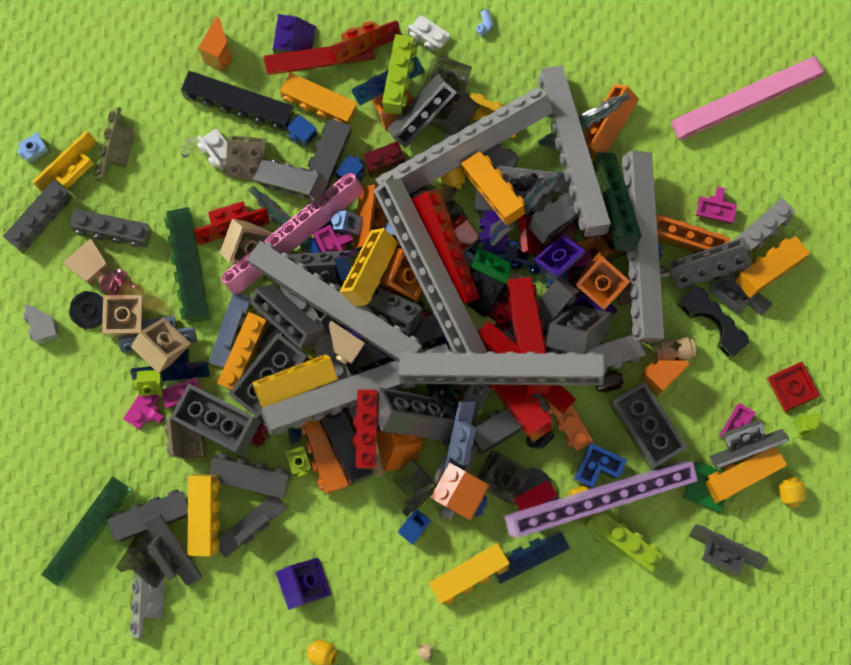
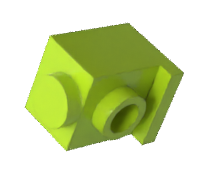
(149, 383)
(808, 425)
(293, 455)

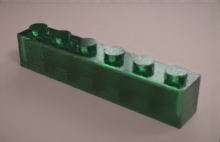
(619, 208)
(188, 266)
(86, 532)

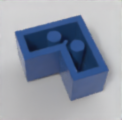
(596, 461)

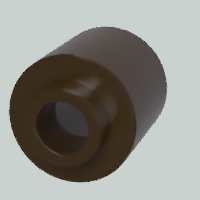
(611, 381)

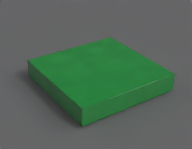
(491, 265)
(698, 492)

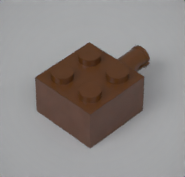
(601, 244)

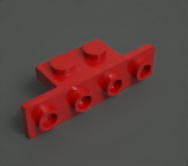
(364, 38)
(221, 220)
(366, 429)

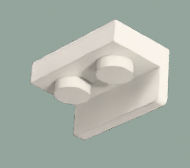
(428, 34)
(215, 147)

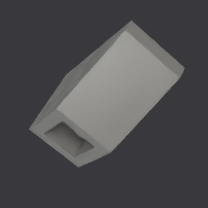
(42, 326)

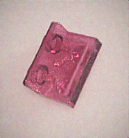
(114, 281)

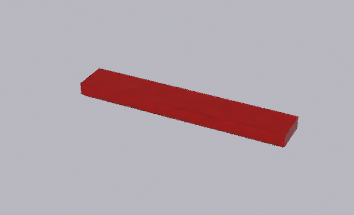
(308, 59)
(501, 344)

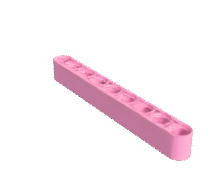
(747, 98)
(297, 229)

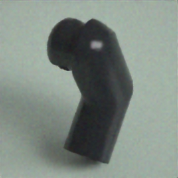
(523, 184)
(541, 442)

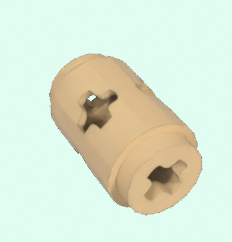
(684, 348)

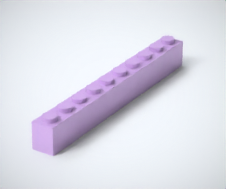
(600, 498)

